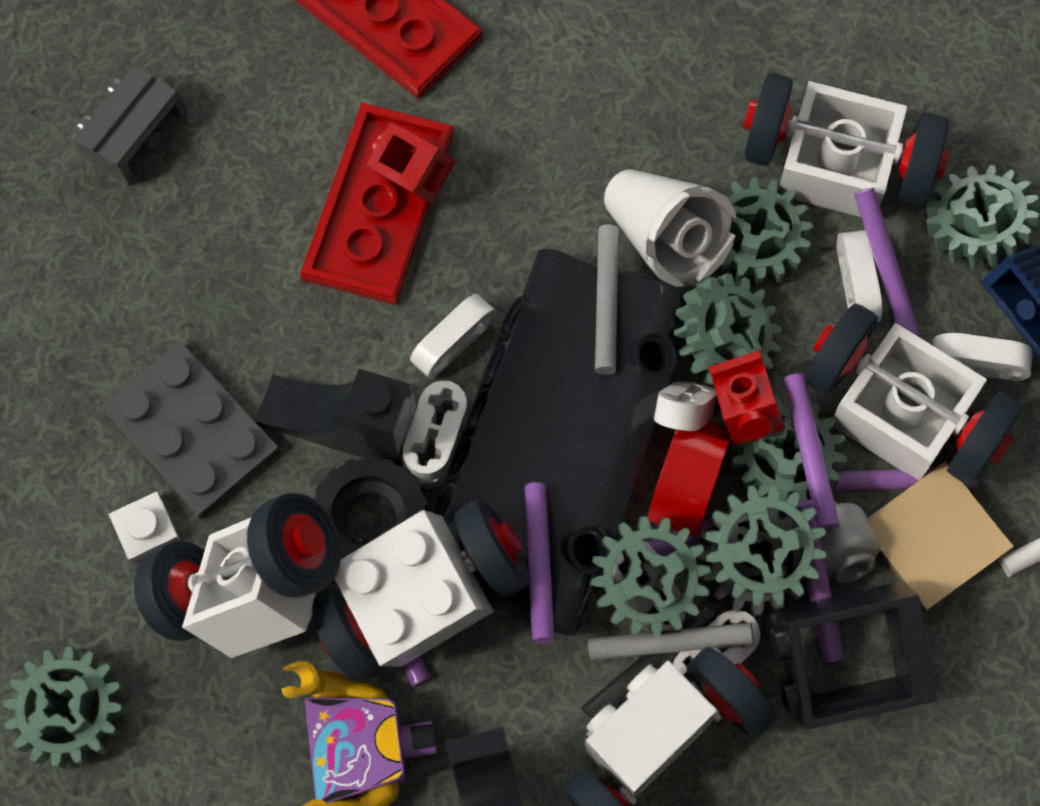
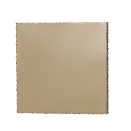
(937, 536)

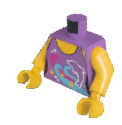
(356, 739)

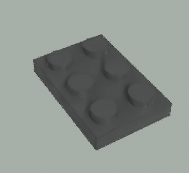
(190, 429)

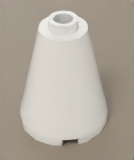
(672, 224)

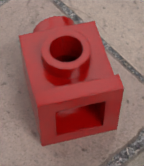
(410, 162)
(746, 398)

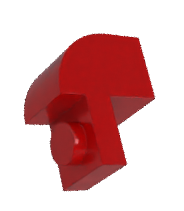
(689, 477)

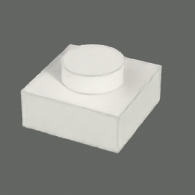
(143, 526)

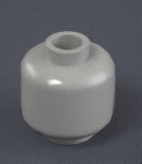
(851, 546)

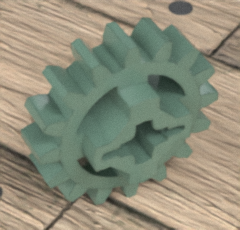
(1005, 205)
(779, 238)
(725, 323)
(769, 453)
(740, 550)
(671, 564)
(46, 721)

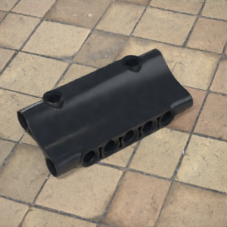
(563, 424)

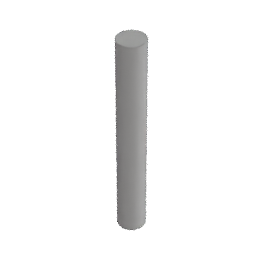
(606, 300)
(671, 641)

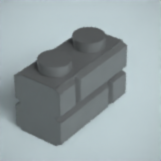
(130, 124)

